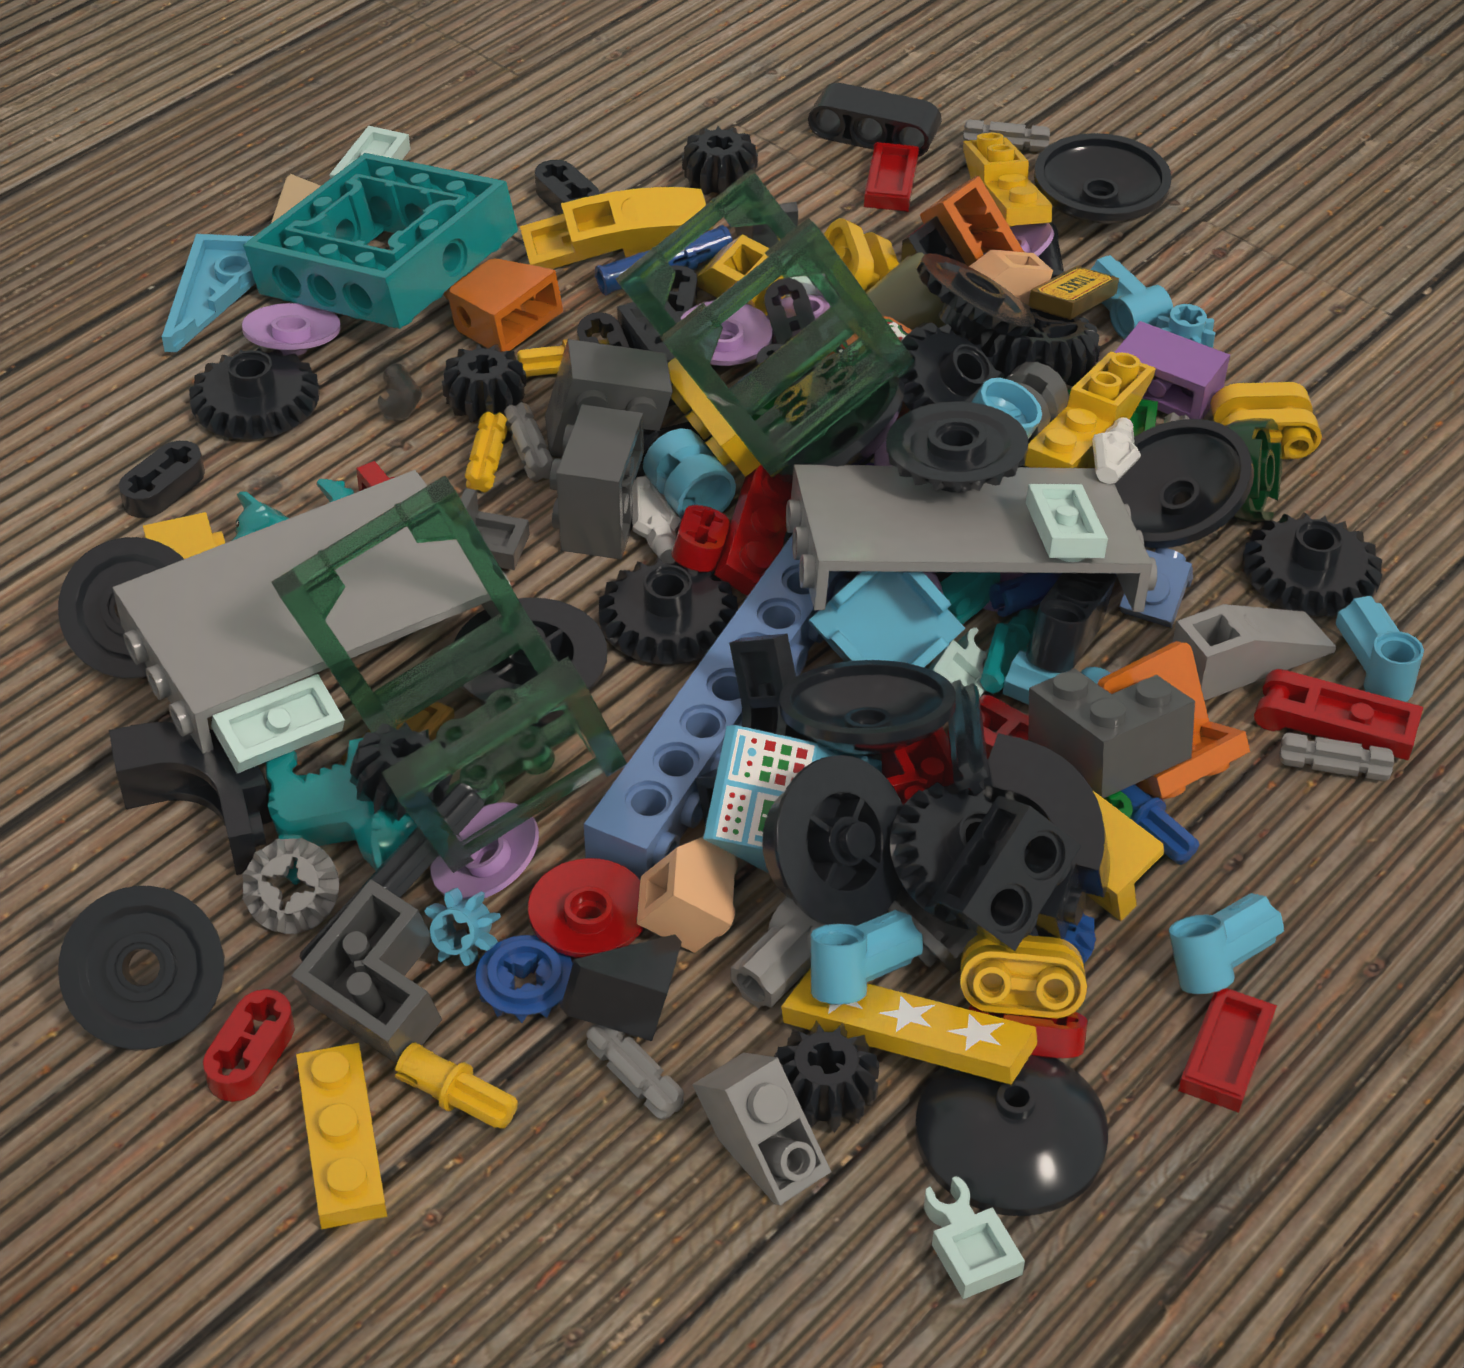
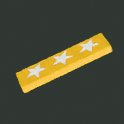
(921, 1029)

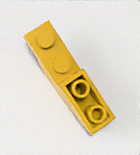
(1006, 178)
(608, 223)
(1094, 403)

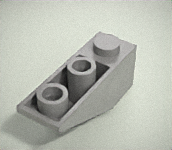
(1246, 643)

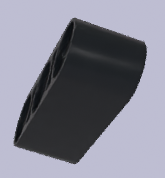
(872, 116)
(1069, 619)

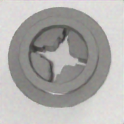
(304, 909)

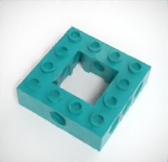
(440, 228)

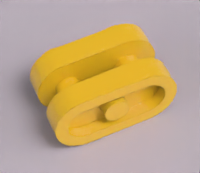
(865, 255)
(1282, 401)
(1035, 980)

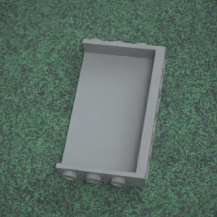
(888, 524)
(226, 637)

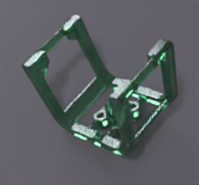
(837, 383)
(439, 516)

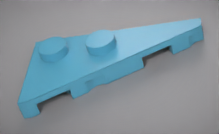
(210, 283)

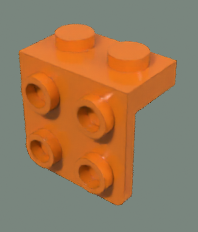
(1212, 743)

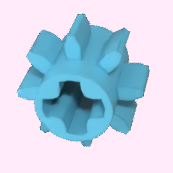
(1190, 323)
(459, 942)

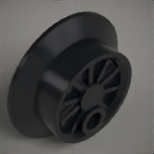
(567, 634)
(832, 841)

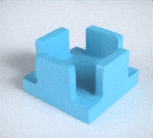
(888, 619)

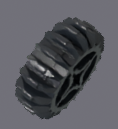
(1060, 343)

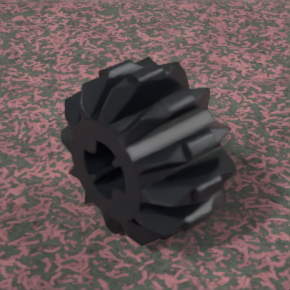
(717, 159)
(483, 381)
(378, 753)
(830, 1074)

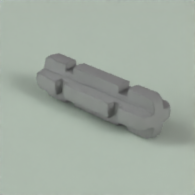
(1017, 134)
(528, 441)
(1336, 756)
(636, 1070)

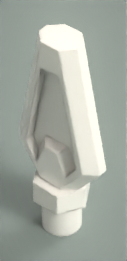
(1115, 451)
(654, 518)

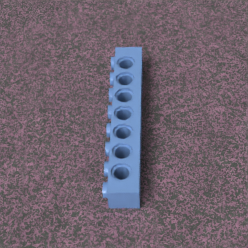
(657, 789)

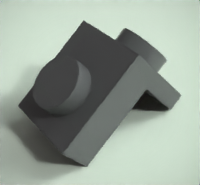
(502, 534)

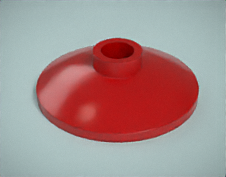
(582, 891)

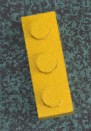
(708, 421)
(340, 1136)

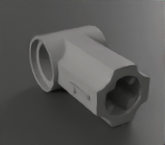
(776, 957)

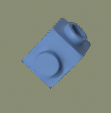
(1172, 579)

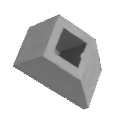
(763, 1125)

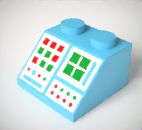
(749, 779)

